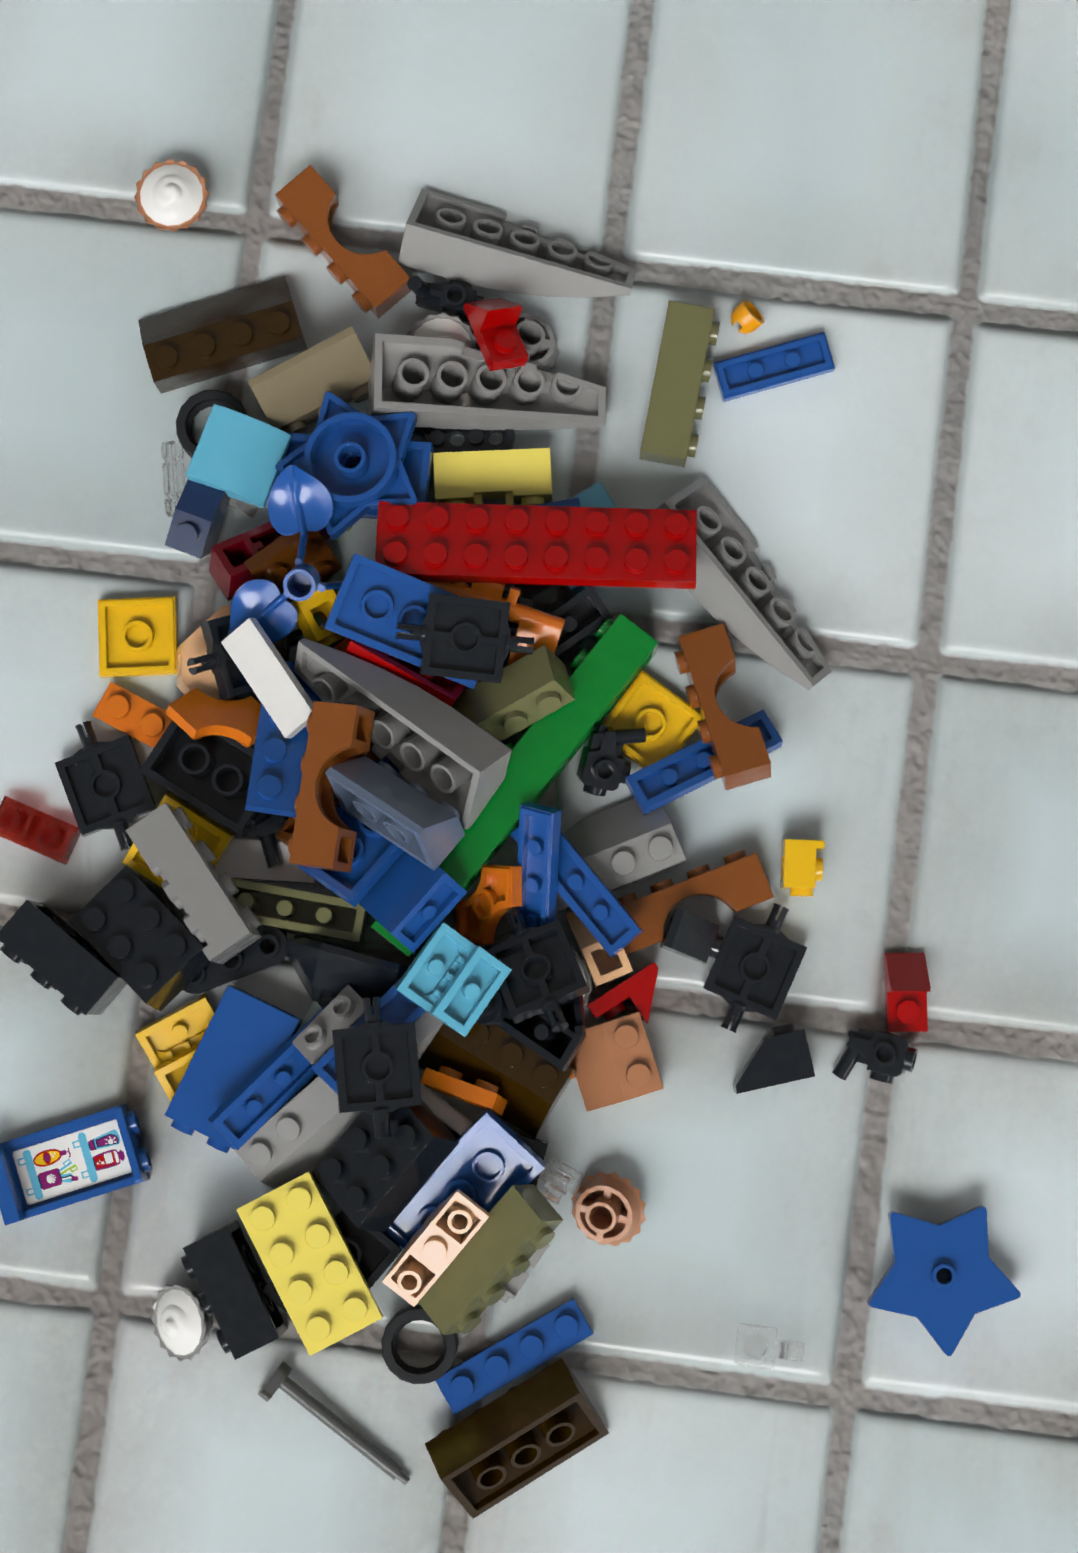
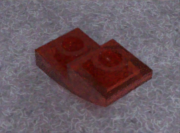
(37, 830)

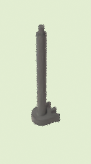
(280, 1380)

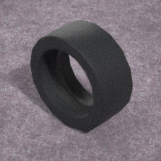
(193, 406)
(398, 1366)

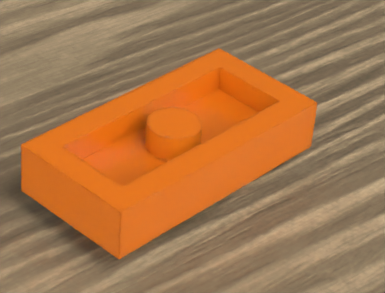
(132, 715)
(449, 1083)

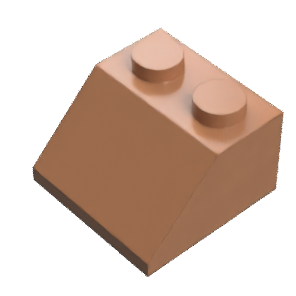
(615, 1063)

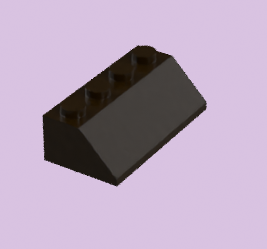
(221, 335)
(498, 1058)
(516, 1438)

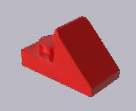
(496, 332)
(637, 988)
(906, 992)

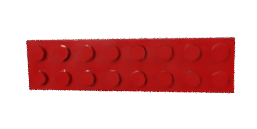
(539, 544)

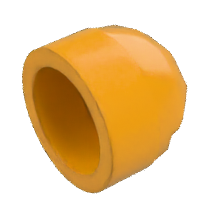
(747, 316)

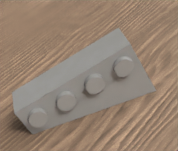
(194, 883)

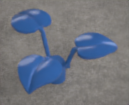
(294, 505)

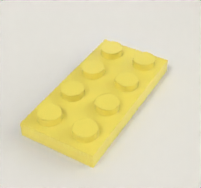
(310, 1263)

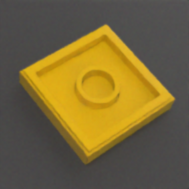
(137, 637)
(663, 715)

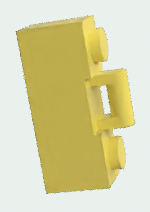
(493, 475)

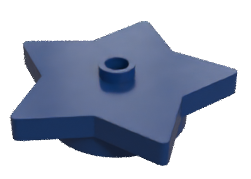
(351, 436)
(911, 1279)

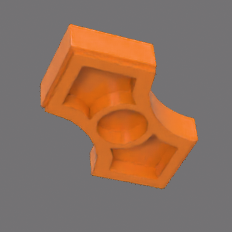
(205, 716)
(497, 893)

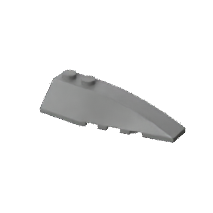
(486, 251)
(455, 390)
(741, 590)
(412, 729)
(620, 848)
(309, 1126)

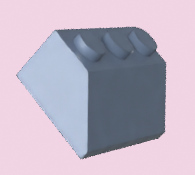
(396, 809)

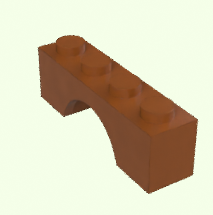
(373, 277)
(334, 737)
(737, 749)
(736, 884)

